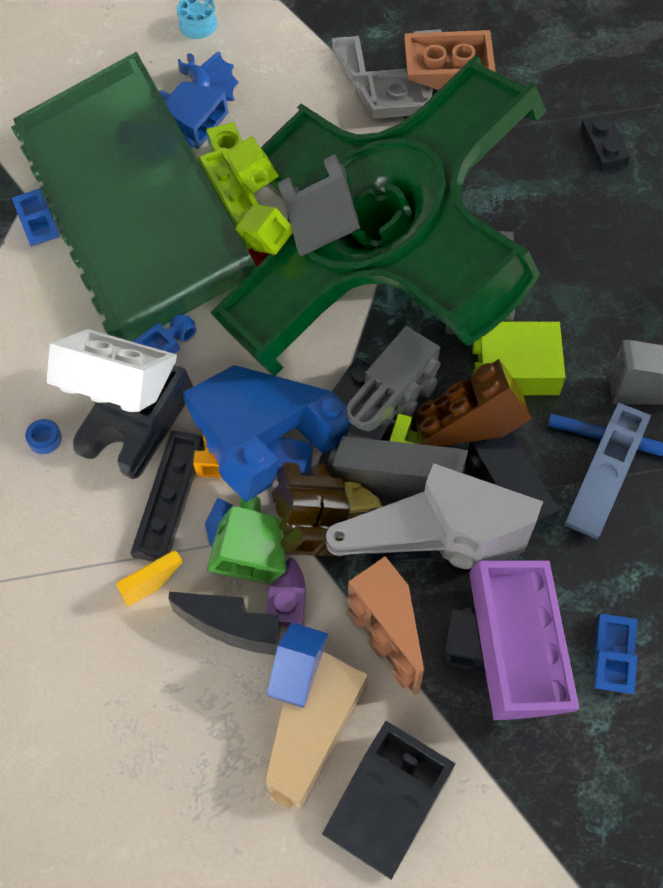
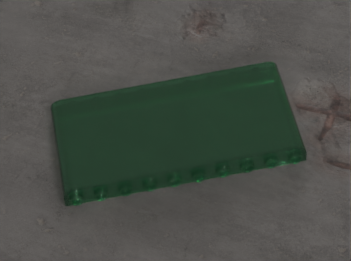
(131, 200)

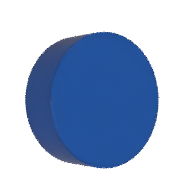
(43, 436)

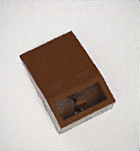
(474, 410)

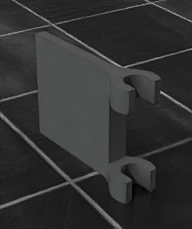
(321, 210)

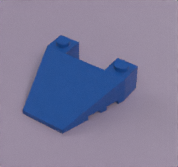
(249, 409)

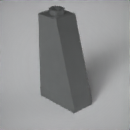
(637, 374)
(391, 466)

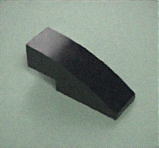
(228, 621)

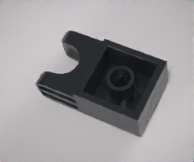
(139, 431)

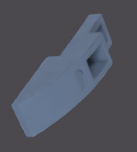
(607, 471)

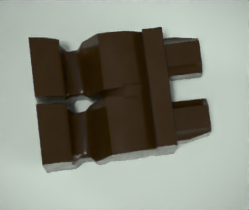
(308, 508)

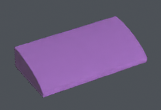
(522, 640)

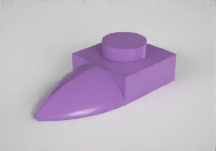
(288, 595)

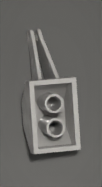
(454, 515)

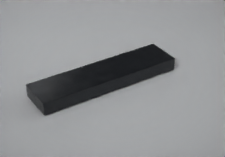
(167, 497)

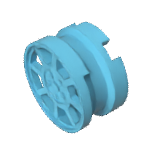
(196, 19)

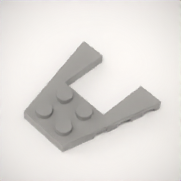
(384, 91)

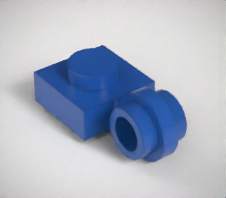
(157, 337)

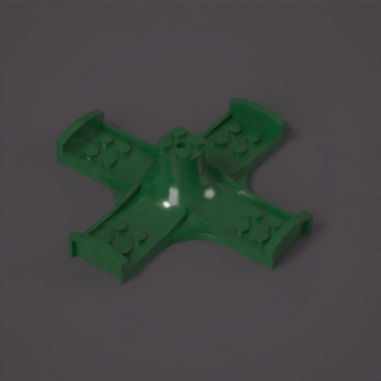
(408, 216)

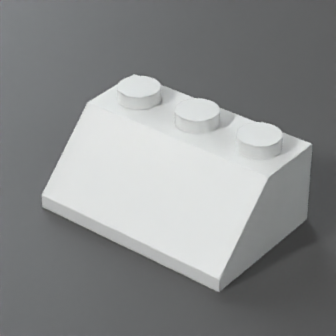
(109, 369)

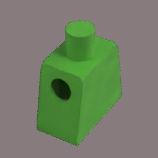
(248, 544)

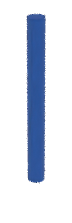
(597, 432)

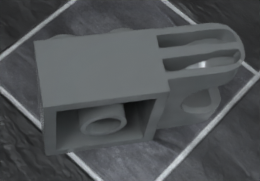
(394, 386)

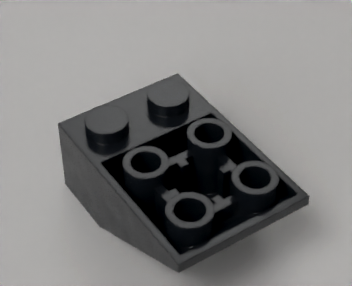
(388, 799)

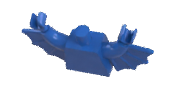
(202, 101)

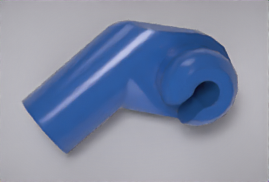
(217, 512)

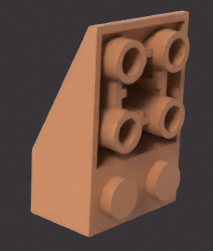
(383, 607)

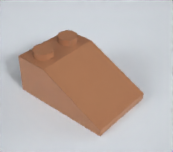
(439, 55)

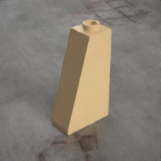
(310, 733)

